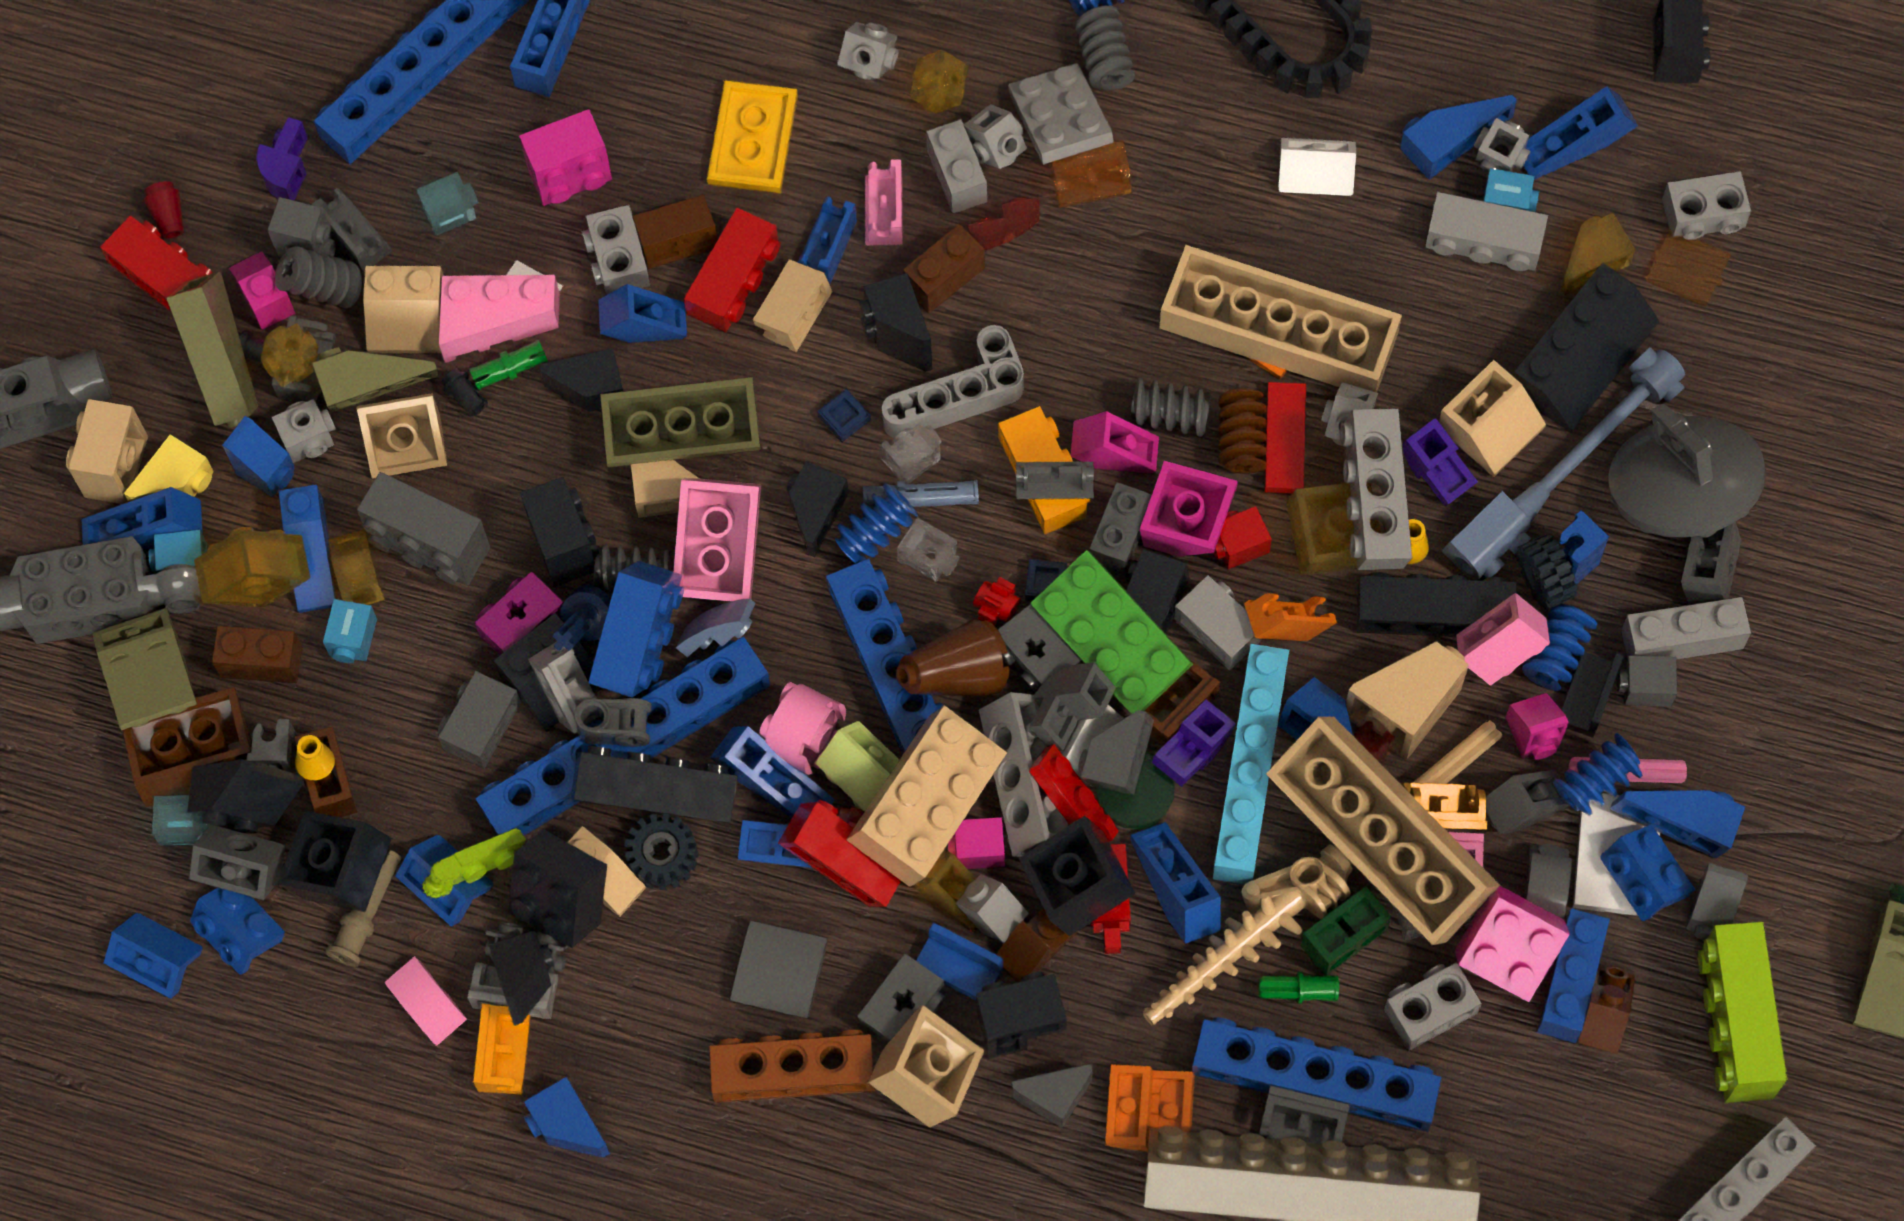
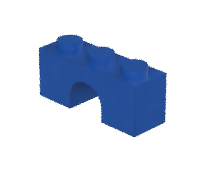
(1573, 977)

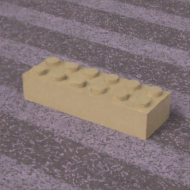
(1279, 320)
(1382, 830)

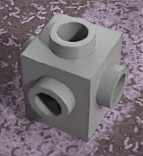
(868, 50)
(995, 136)
(1506, 136)
(1346, 400)
(304, 430)

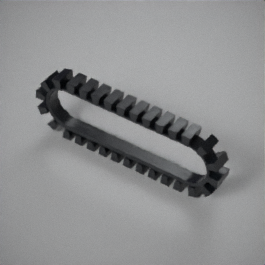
(1254, 38)

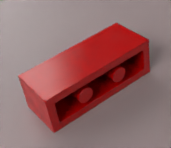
(150, 261)
(732, 270)
(820, 841)

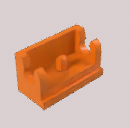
(1287, 619)

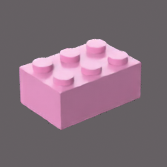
(717, 538)

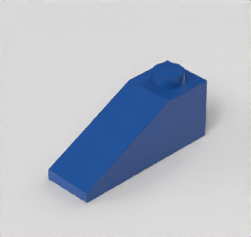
(1451, 132)
(1579, 133)
(305, 515)
(143, 518)
(765, 772)
(1692, 817)
(1178, 883)

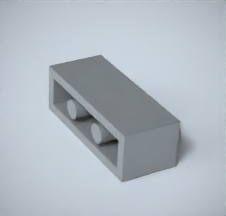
(1486, 232)
(1688, 630)

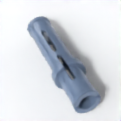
(930, 493)

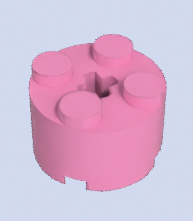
(802, 726)

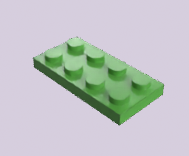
(1112, 631)

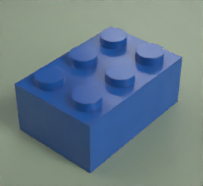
(636, 629)

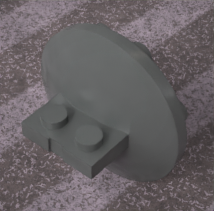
(1686, 475)

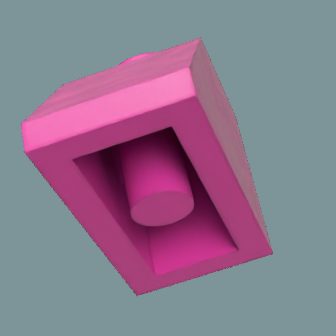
(257, 283)
(1114, 444)

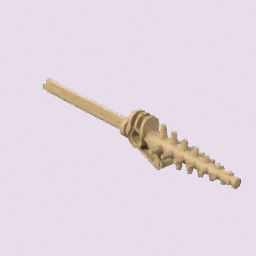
(1282, 894)

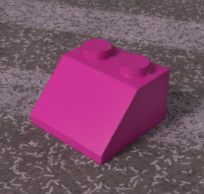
(1186, 511)

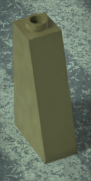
(214, 348)

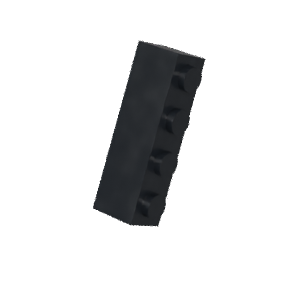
(1424, 604)
(654, 786)

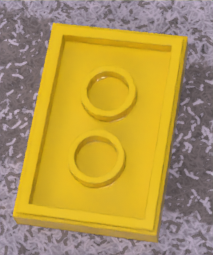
(752, 136)

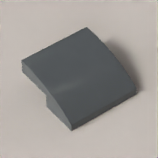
(779, 969)

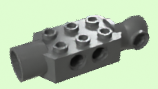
(48, 394)
(91, 589)

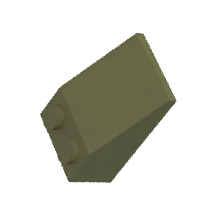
(361, 376)

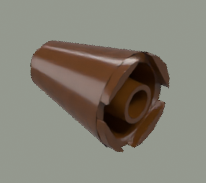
(957, 663)

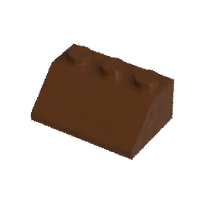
(171, 745)

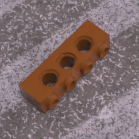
(810, 1080)

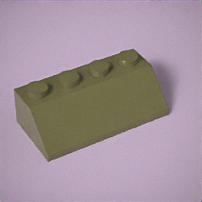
(680, 422)

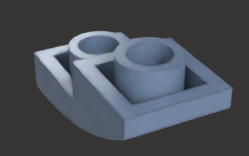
(717, 624)

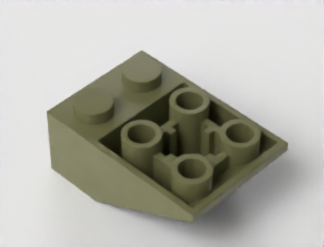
(144, 669)
(1882, 990)

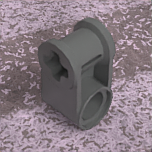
(617, 722)

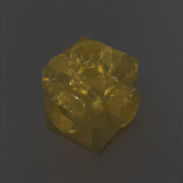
(939, 81)
(288, 365)

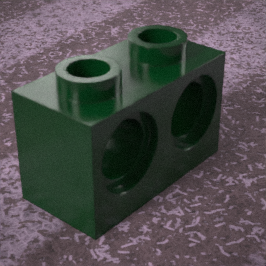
(1345, 931)

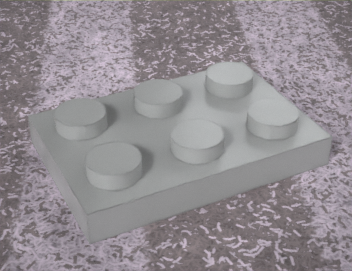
(1060, 113)

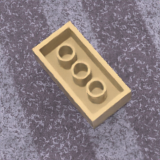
(926, 796)

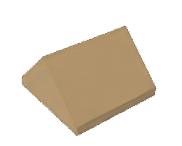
(402, 435)

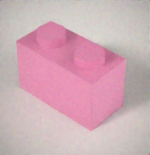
(1503, 639)

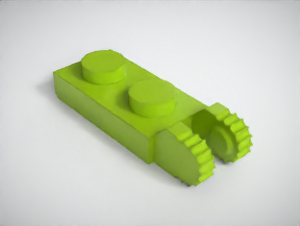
(473, 863)

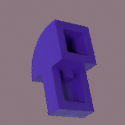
(281, 165)
(1434, 458)
(1195, 743)

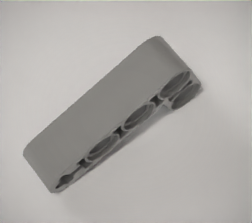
(950, 388)

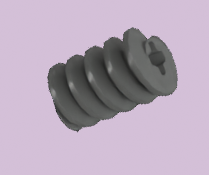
(1105, 48)
(319, 277)
(1170, 407)
(608, 566)

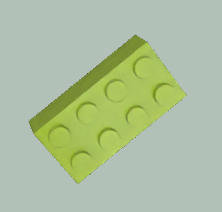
(1742, 1013)

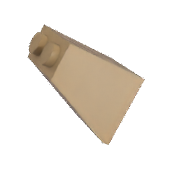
(1409, 695)

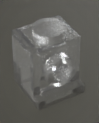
(912, 452)
(925, 539)

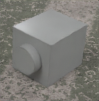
(991, 908)

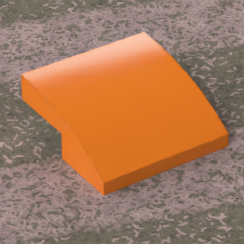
(1146, 1100)

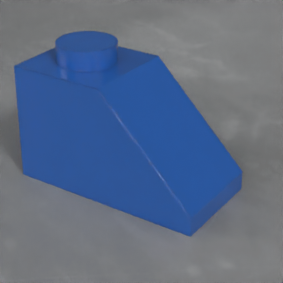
(641, 316)
(258, 457)
(1308, 704)
(564, 1120)

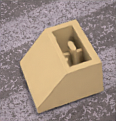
(1492, 418)

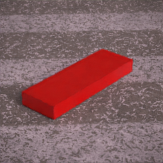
(1285, 437)

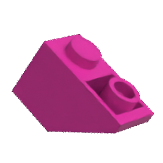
(1537, 726)

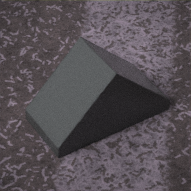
(1054, 1093)

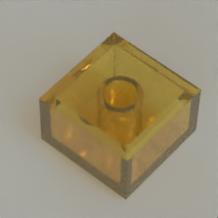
(1322, 528)
(252, 568)

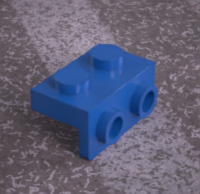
(1646, 872)
(235, 927)

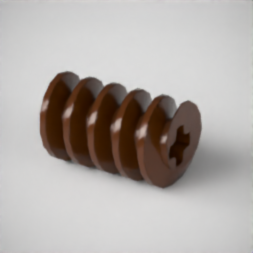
(1241, 431)

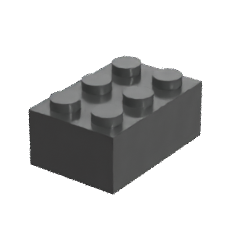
(423, 530)

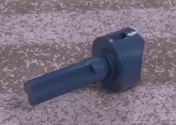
(582, 616)

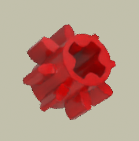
(996, 601)

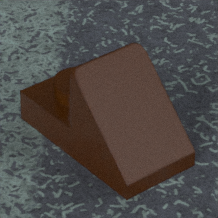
(1032, 946)

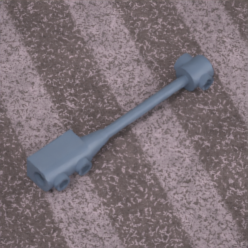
(1505, 521)

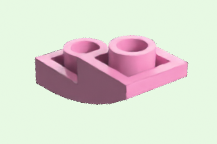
(425, 1001)

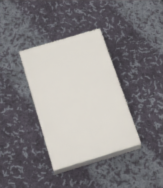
(1593, 883)

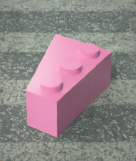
(494, 310)

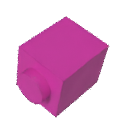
(979, 843)

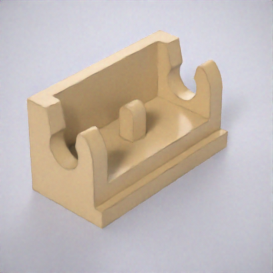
(793, 304)

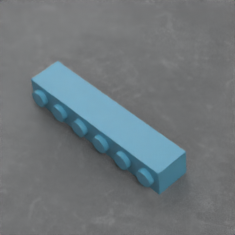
(1250, 763)

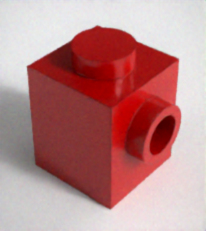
(1242, 538)

